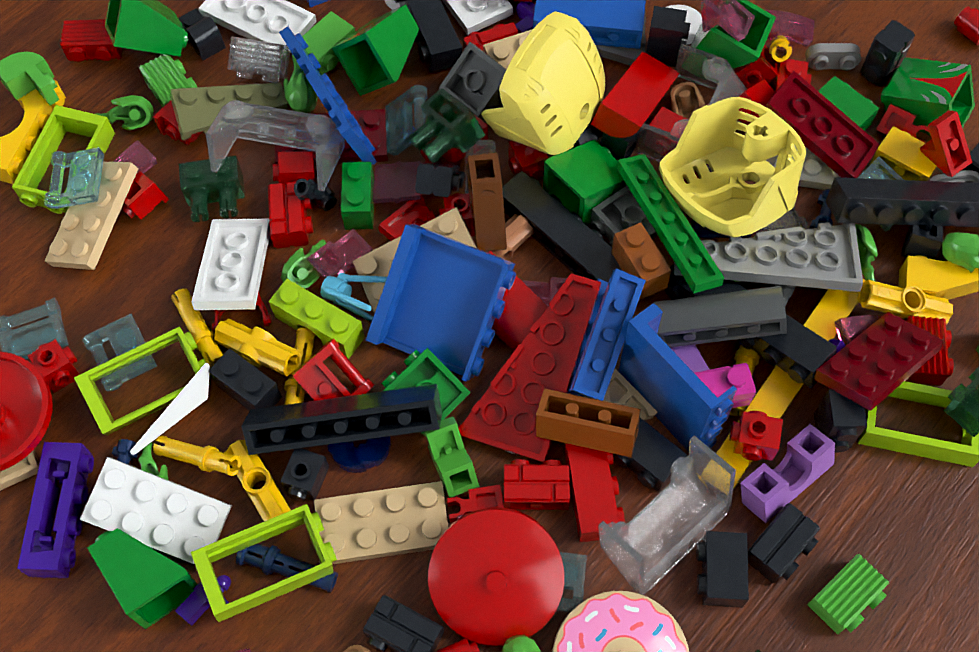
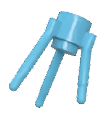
(340, 292)

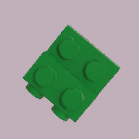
(424, 370)

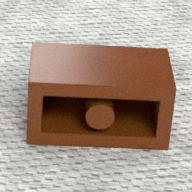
(640, 257)

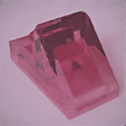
(728, 15)

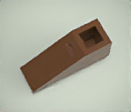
(486, 201)

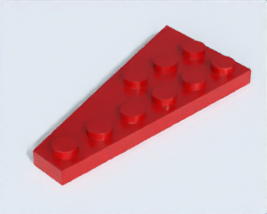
(542, 361)

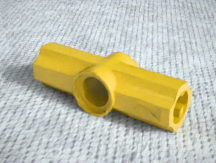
(903, 301)
(257, 347)
(267, 499)

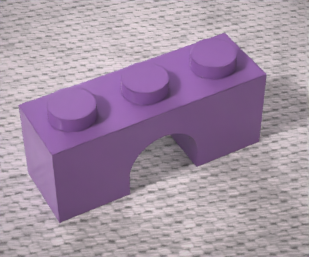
(806, 459)

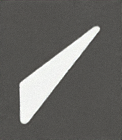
(187, 400)

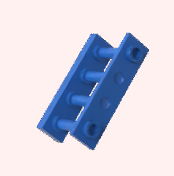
(605, 334)

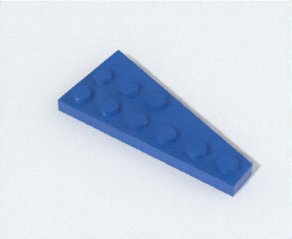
(330, 98)

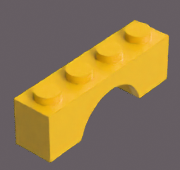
(18, 144)

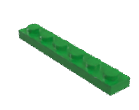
(670, 224)

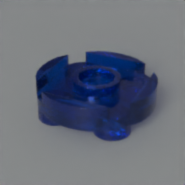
(361, 458)

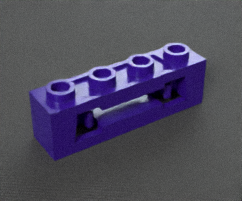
(39, 552)

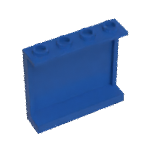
(607, 21)
(441, 299)
(670, 385)

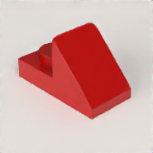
(948, 144)

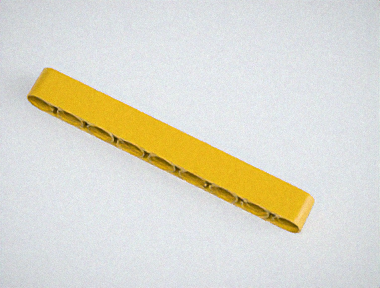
(779, 388)

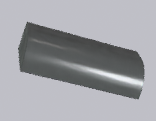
(722, 317)

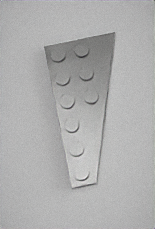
(792, 257)

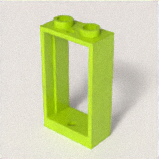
(59, 122)
(96, 403)
(964, 454)
(206, 555)

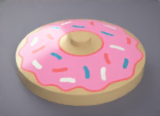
(620, 624)

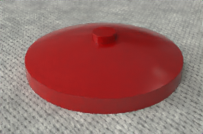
(23, 408)
(496, 576)

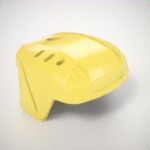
(550, 87)
(722, 197)

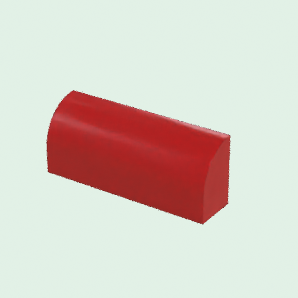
(634, 97)
(519, 314)

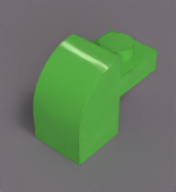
(25, 72)
(451, 458)

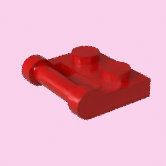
(321, 382)

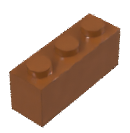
(587, 422)

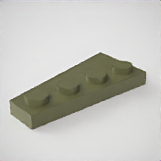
(199, 106)

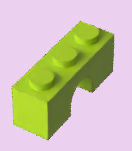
(302, 308)

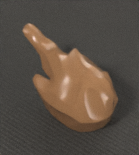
(686, 99)

